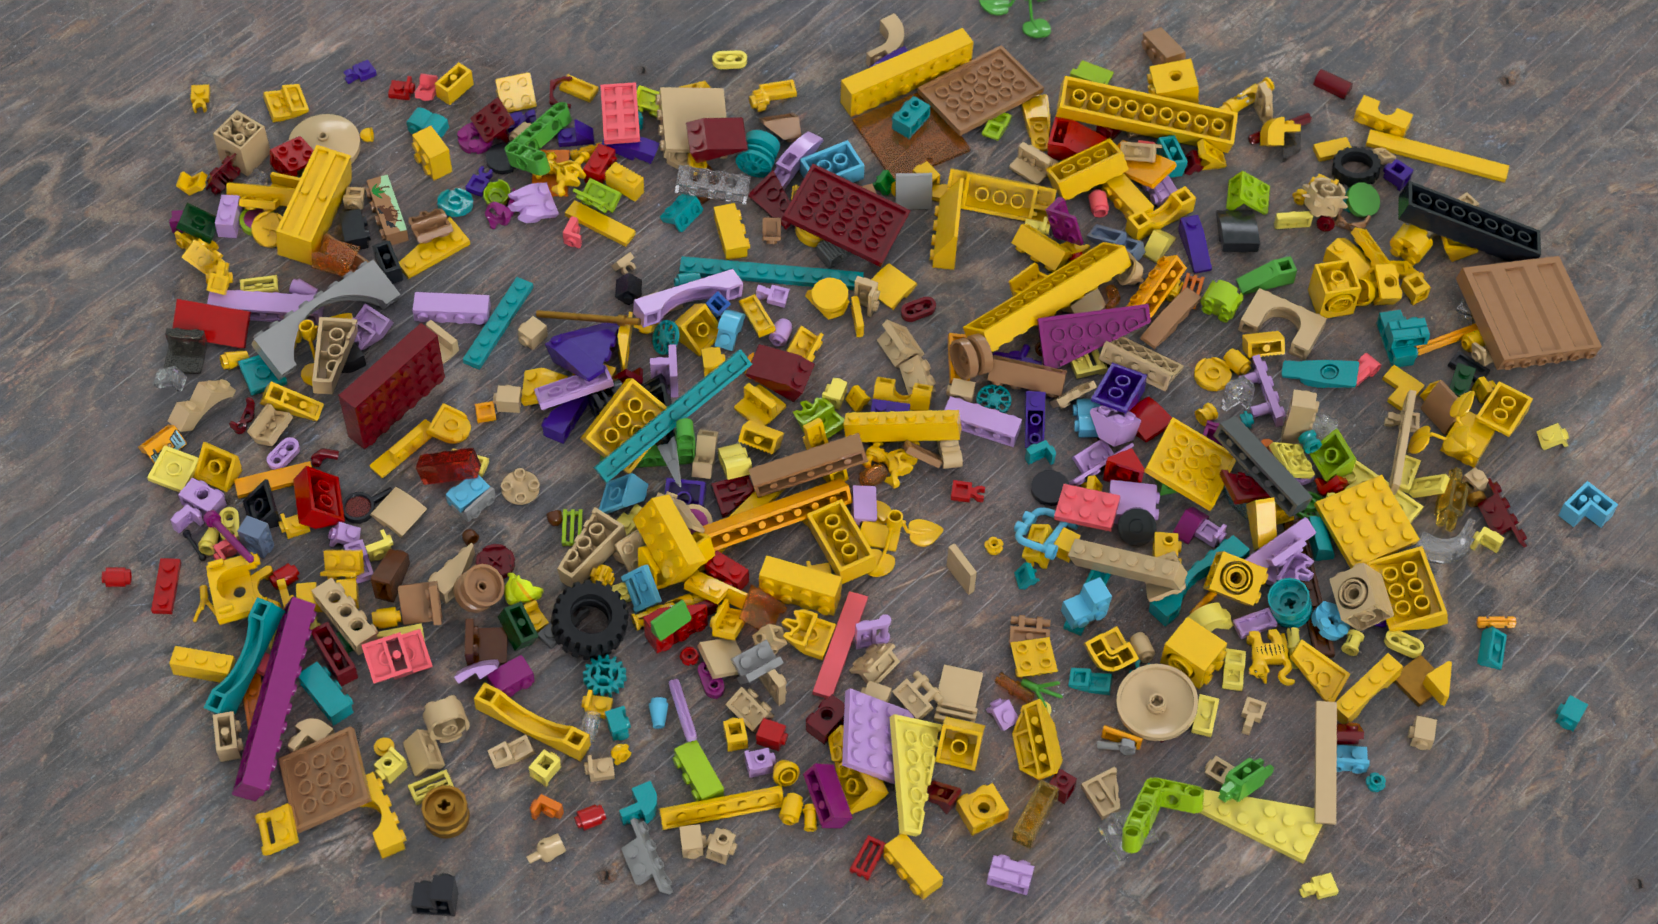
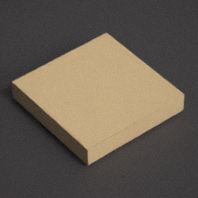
(961, 568)
(718, 656)
(960, 685)

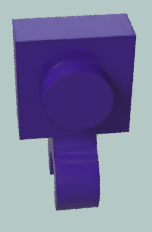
(360, 71)
(519, 118)

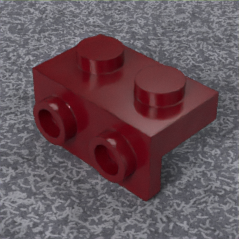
(1349, 733)

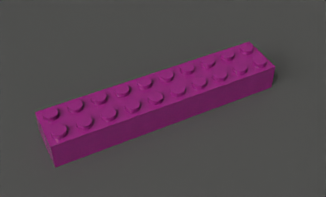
(274, 700)

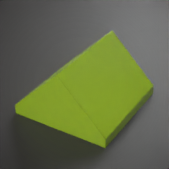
(1334, 456)

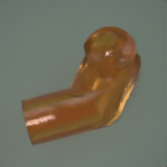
(1113, 296)

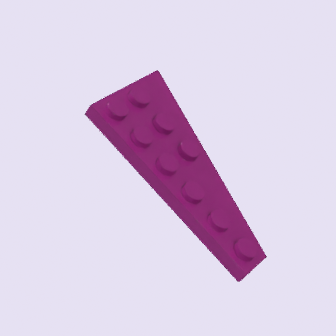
(1077, 334)

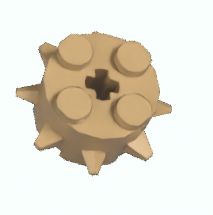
(1324, 197)

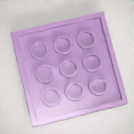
(868, 735)

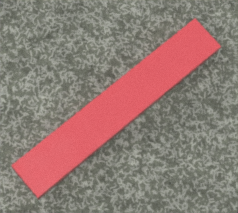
(840, 645)

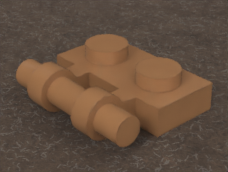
(1022, 633)

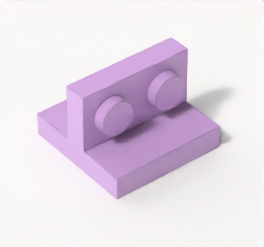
(668, 368)

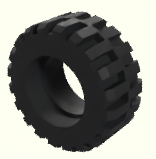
(589, 595)

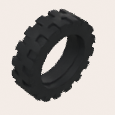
(1357, 155)

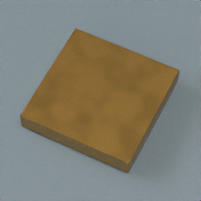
(1412, 680)

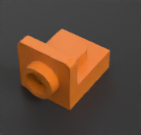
(549, 807)

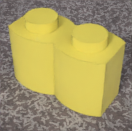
(734, 461)

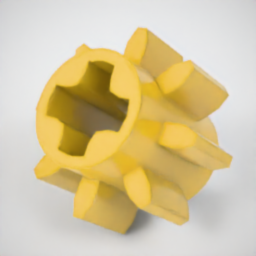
(759, 100)
(602, 573)

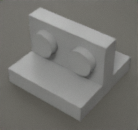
(755, 662)

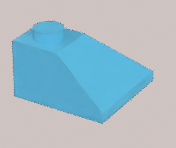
(623, 493)

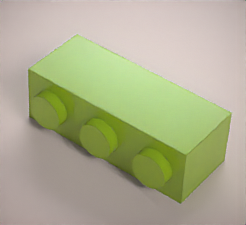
(697, 771)

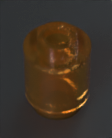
(873, 475)

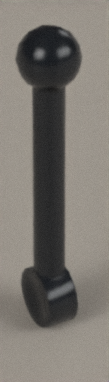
(187, 534)

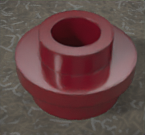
(1325, 223)

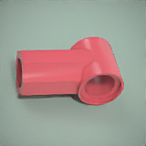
(1367, 367)

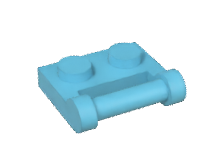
(641, 588)

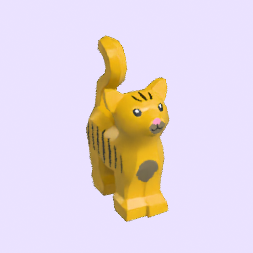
(1269, 654)

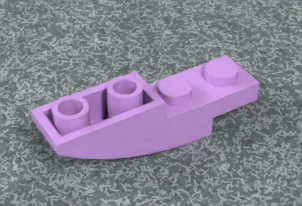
(790, 160)

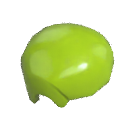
(497, 192)

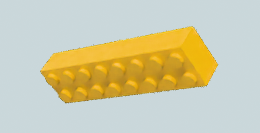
(905, 72)

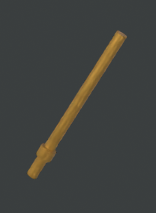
(620, 320)

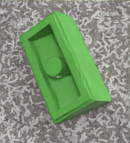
(670, 620)

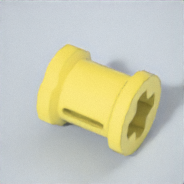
(1352, 643)

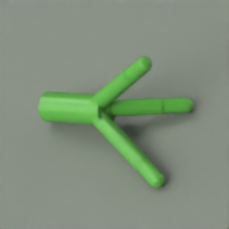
(1037, 688)

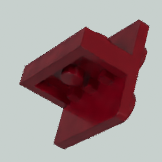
(493, 121)

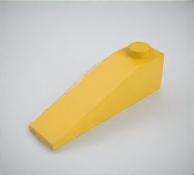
(859, 788)

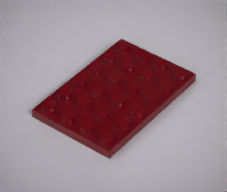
(846, 215)

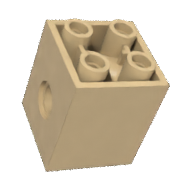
(245, 138)
(1361, 597)

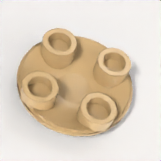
(520, 487)

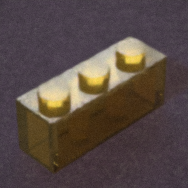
(1035, 814)

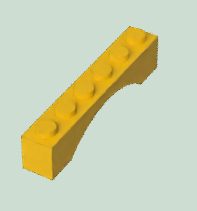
(558, 736)

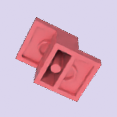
(396, 656)

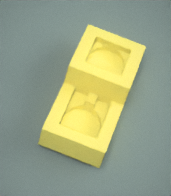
(1234, 669)

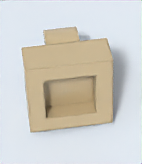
(623, 262)

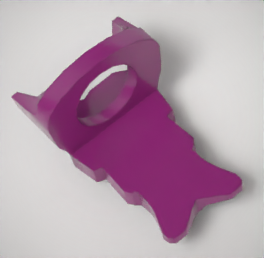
(503, 219)

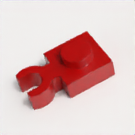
(963, 491)

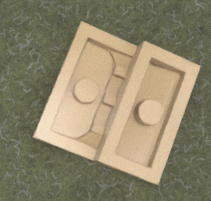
(398, 511)

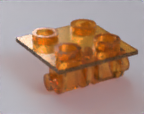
(335, 257)
(761, 608)

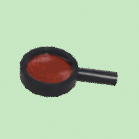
(360, 505)

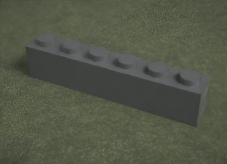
(1263, 466)

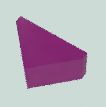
(1189, 523)

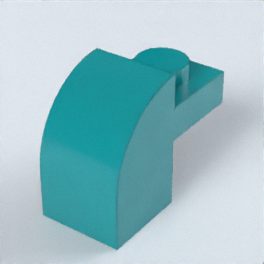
(644, 807)

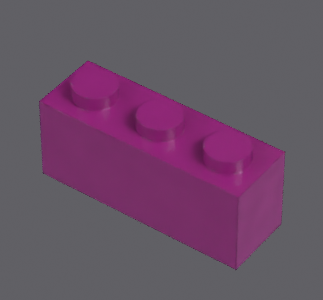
(827, 796)

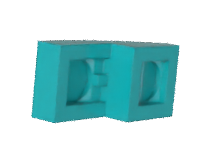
(1086, 681)

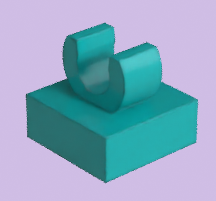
(1026, 576)

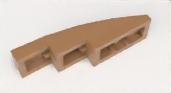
(1170, 317)

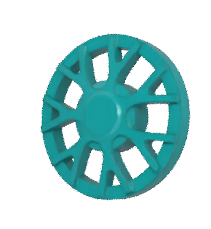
(665, 336)
(994, 400)

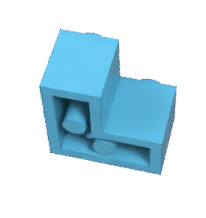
(1588, 502)
(1088, 605)

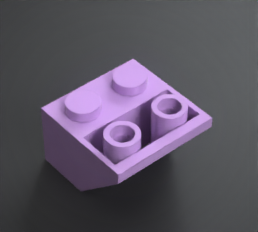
(1114, 425)

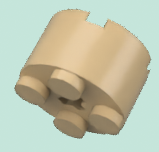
(445, 719)

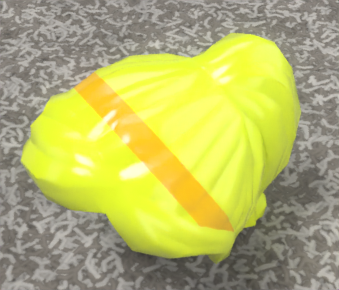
(520, 590)

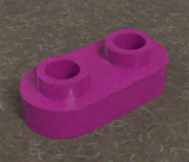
(707, 681)

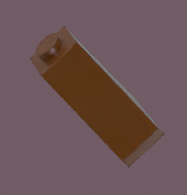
(390, 575)

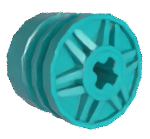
(761, 154)
(1286, 593)

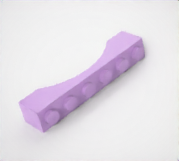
(655, 306)

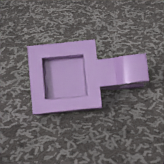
(775, 296)

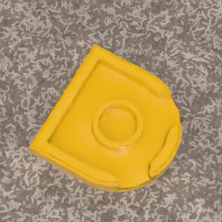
(449, 425)

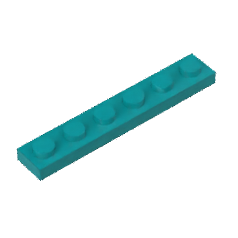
(498, 323)

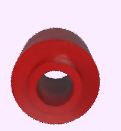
(287, 572)
(117, 576)
(590, 817)

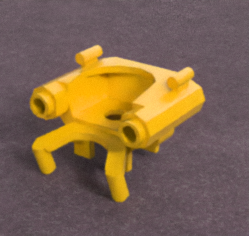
(229, 575)

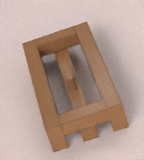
(922, 454)

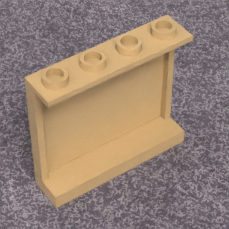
(683, 106)

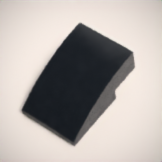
(1238, 231)

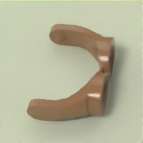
(1340, 222)

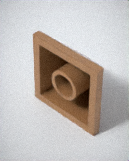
(785, 126)

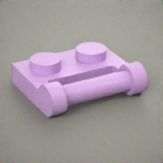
(866, 632)

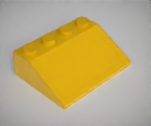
(947, 228)
(621, 418)
(1411, 591)

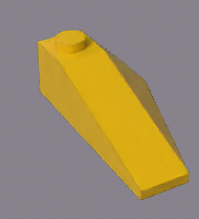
(1344, 249)

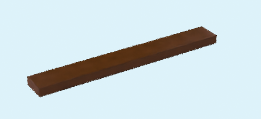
(1317, 641)

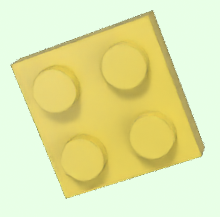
(173, 469)

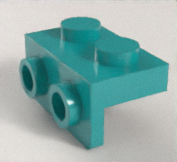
(682, 211)

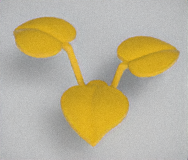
(309, 332)
(1459, 439)
(921, 534)

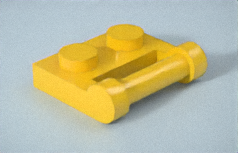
(283, 828)

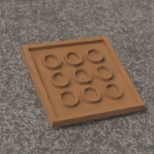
(325, 779)

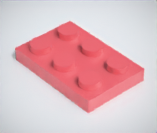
(1087, 507)

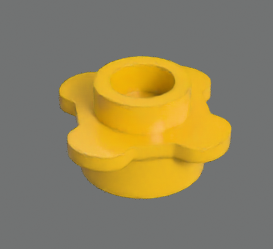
(620, 753)

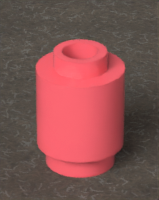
(1098, 203)

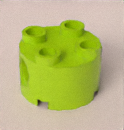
(1221, 300)

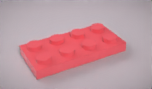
(620, 113)

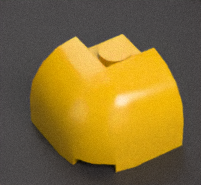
(1111, 651)

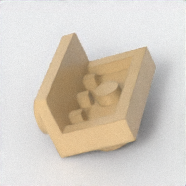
(868, 294)
(916, 371)
(269, 425)

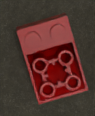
(1070, 138)
(698, 622)

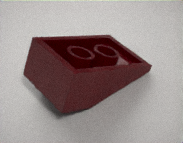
(716, 137)
(780, 371)

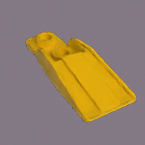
(1037, 121)
(624, 343)

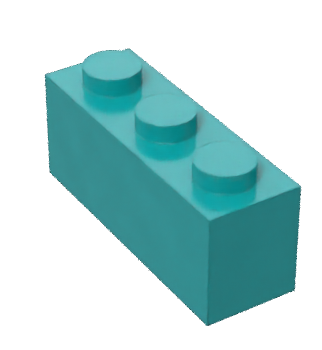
(1397, 356)
(326, 693)

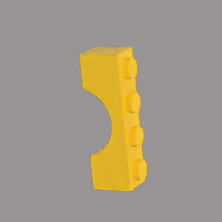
(1175, 207)
(1376, 679)
(387, 836)

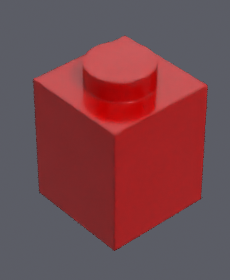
(771, 734)

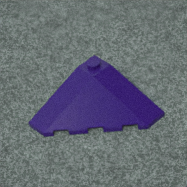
(584, 349)

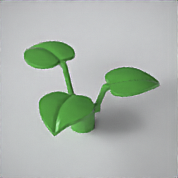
(1034, 28)

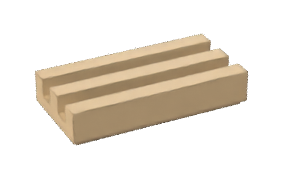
(956, 711)

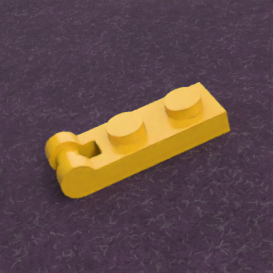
(1369, 246)

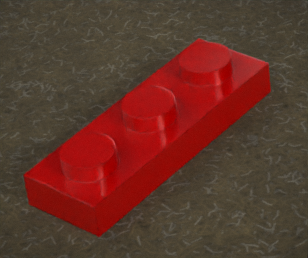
(166, 586)

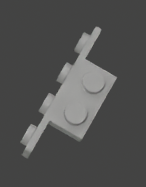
(644, 860)

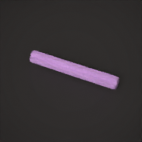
(682, 710)

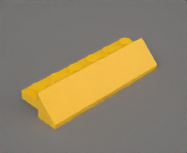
(1002, 196)

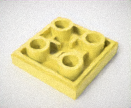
(1293, 459)

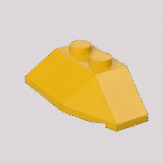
(1036, 741)

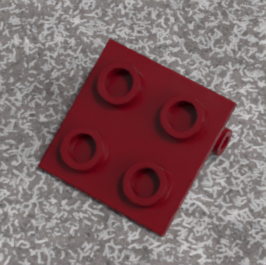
(221, 176)

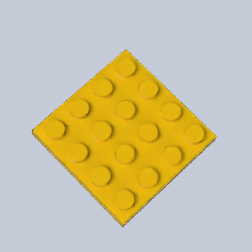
(1190, 464)
(1366, 521)

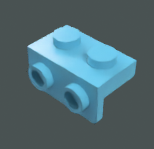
(466, 492)

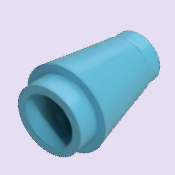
(658, 710)

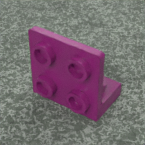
(1062, 223)

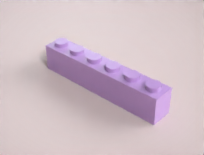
(264, 305)

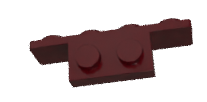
(1498, 515)

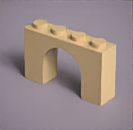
(1267, 306)

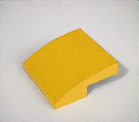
(285, 103)
(893, 285)

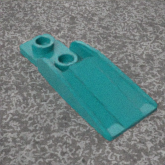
(1323, 373)

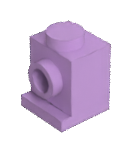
(755, 766)

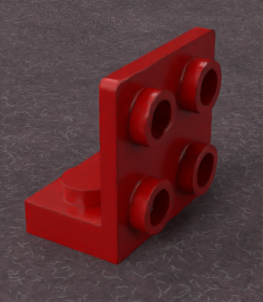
(290, 156)

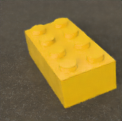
(1087, 169)
(668, 539)
(841, 541)
(800, 585)

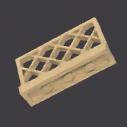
(1156, 376)

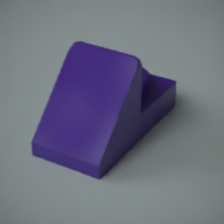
(579, 135)

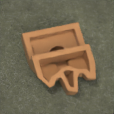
(430, 225)

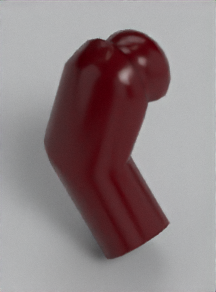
(322, 454)

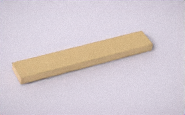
(1402, 441)
(1325, 762)

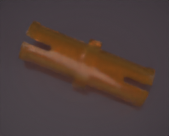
(1014, 688)

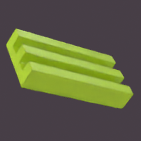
(572, 514)

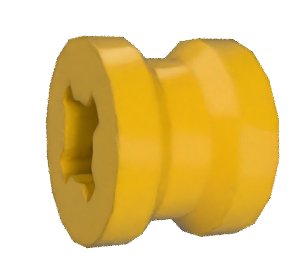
(1208, 412)

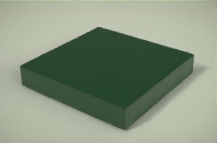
(197, 223)

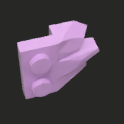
(533, 203)
(371, 327)
(1294, 568)

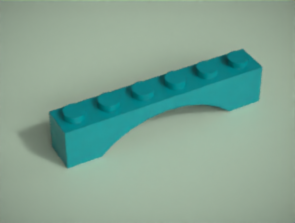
(1169, 607)
(261, 627)

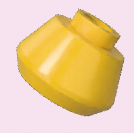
(785, 773)

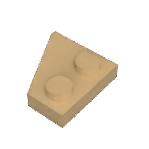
(1075, 393)
(775, 685)
(1103, 792)

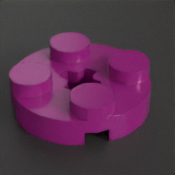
(468, 145)

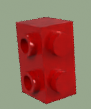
(599, 163)
(727, 571)

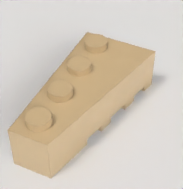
(591, 547)

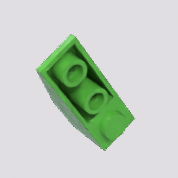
(1271, 275)

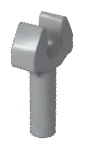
(1126, 746)

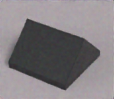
(261, 505)

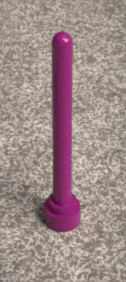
(213, 520)

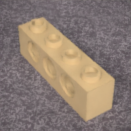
(331, 591)

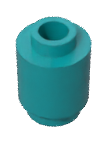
(684, 278)

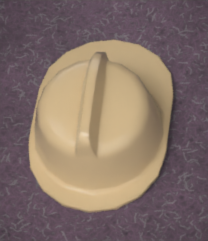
(1132, 274)

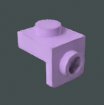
(184, 517)
(1211, 533)
(343, 534)
(1003, 713)

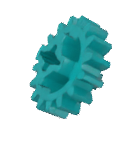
(608, 669)

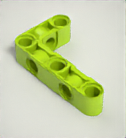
(1153, 796)

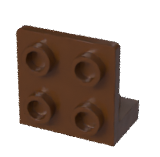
(484, 643)

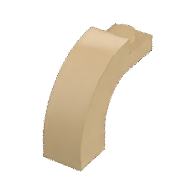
(893, 31)

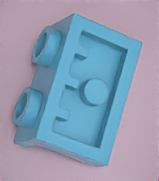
(1352, 759)

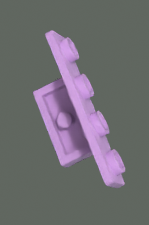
(1092, 459)
(1284, 545)

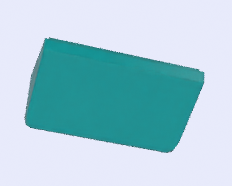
(1492, 648)

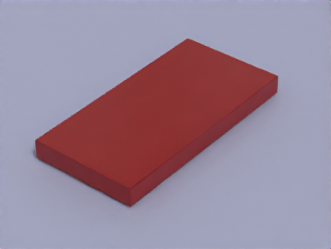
(219, 323)

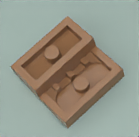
(1438, 407)

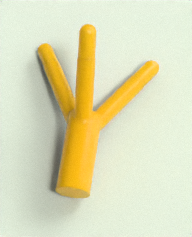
(203, 601)

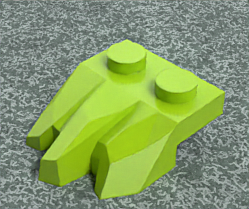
(825, 411)

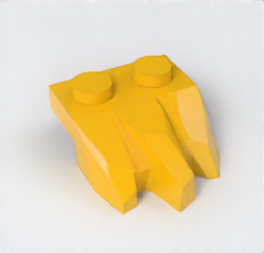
(536, 378)
(809, 633)

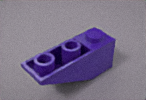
(1034, 417)

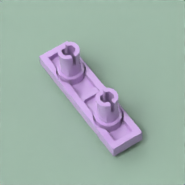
(1272, 398)

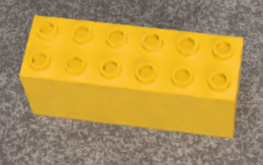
(314, 204)

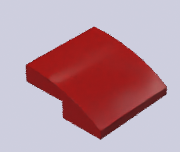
(1153, 419)

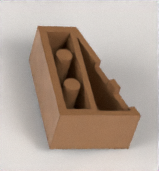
(1161, 47)

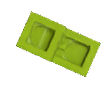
(996, 127)

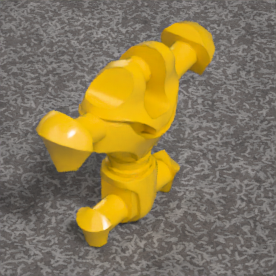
(566, 172)
(897, 461)

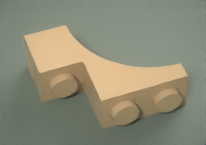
(206, 395)

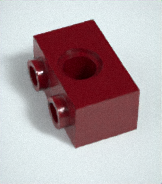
(821, 728)

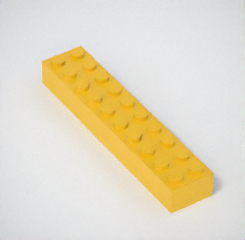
(1145, 113)
(1050, 294)

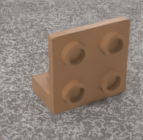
(420, 603)

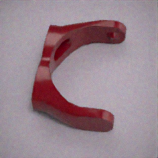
(553, 84)
(250, 407)

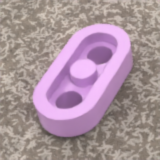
(281, 453)

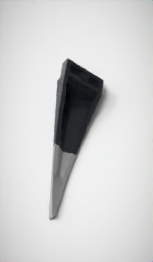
(667, 445)

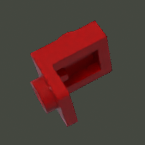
(1335, 485)

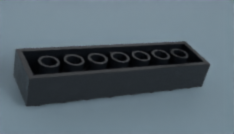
(1468, 224)

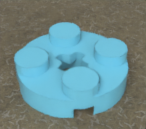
(1321, 617)

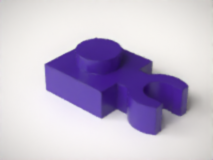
(478, 182)

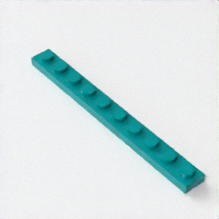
(767, 272)
(667, 419)

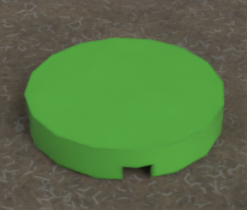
(1362, 200)

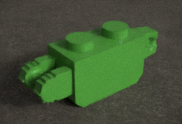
(1244, 779)

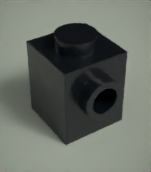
(628, 288)

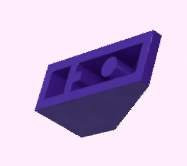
(1194, 243)
(563, 419)

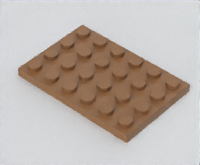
(980, 90)

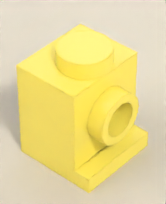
(835, 392)
(544, 760)
(390, 772)

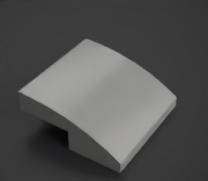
(914, 190)

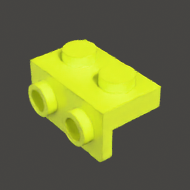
(646, 100)

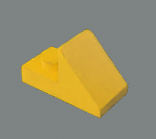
(1211, 156)

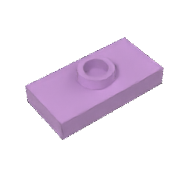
(1256, 621)

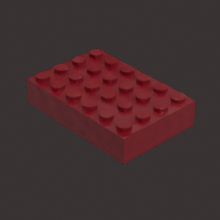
(392, 386)

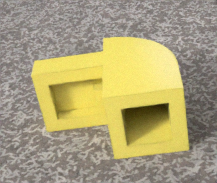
(1212, 617)

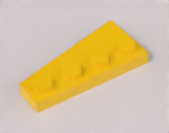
(433, 252)

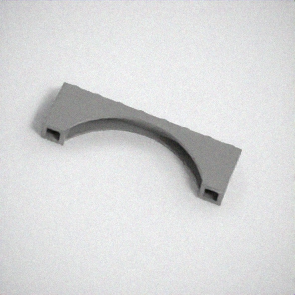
(364, 285)

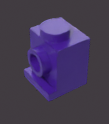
(1398, 174)

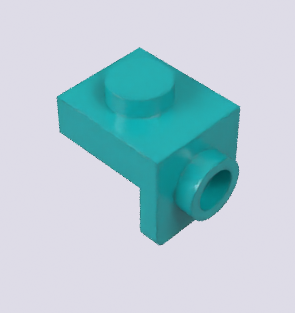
(1038, 451)

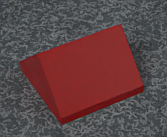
(1124, 467)

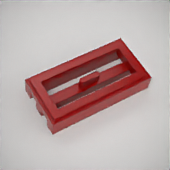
(860, 872)

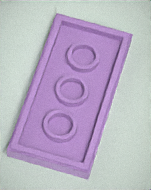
(570, 389)

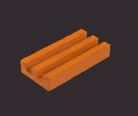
(1194, 279)

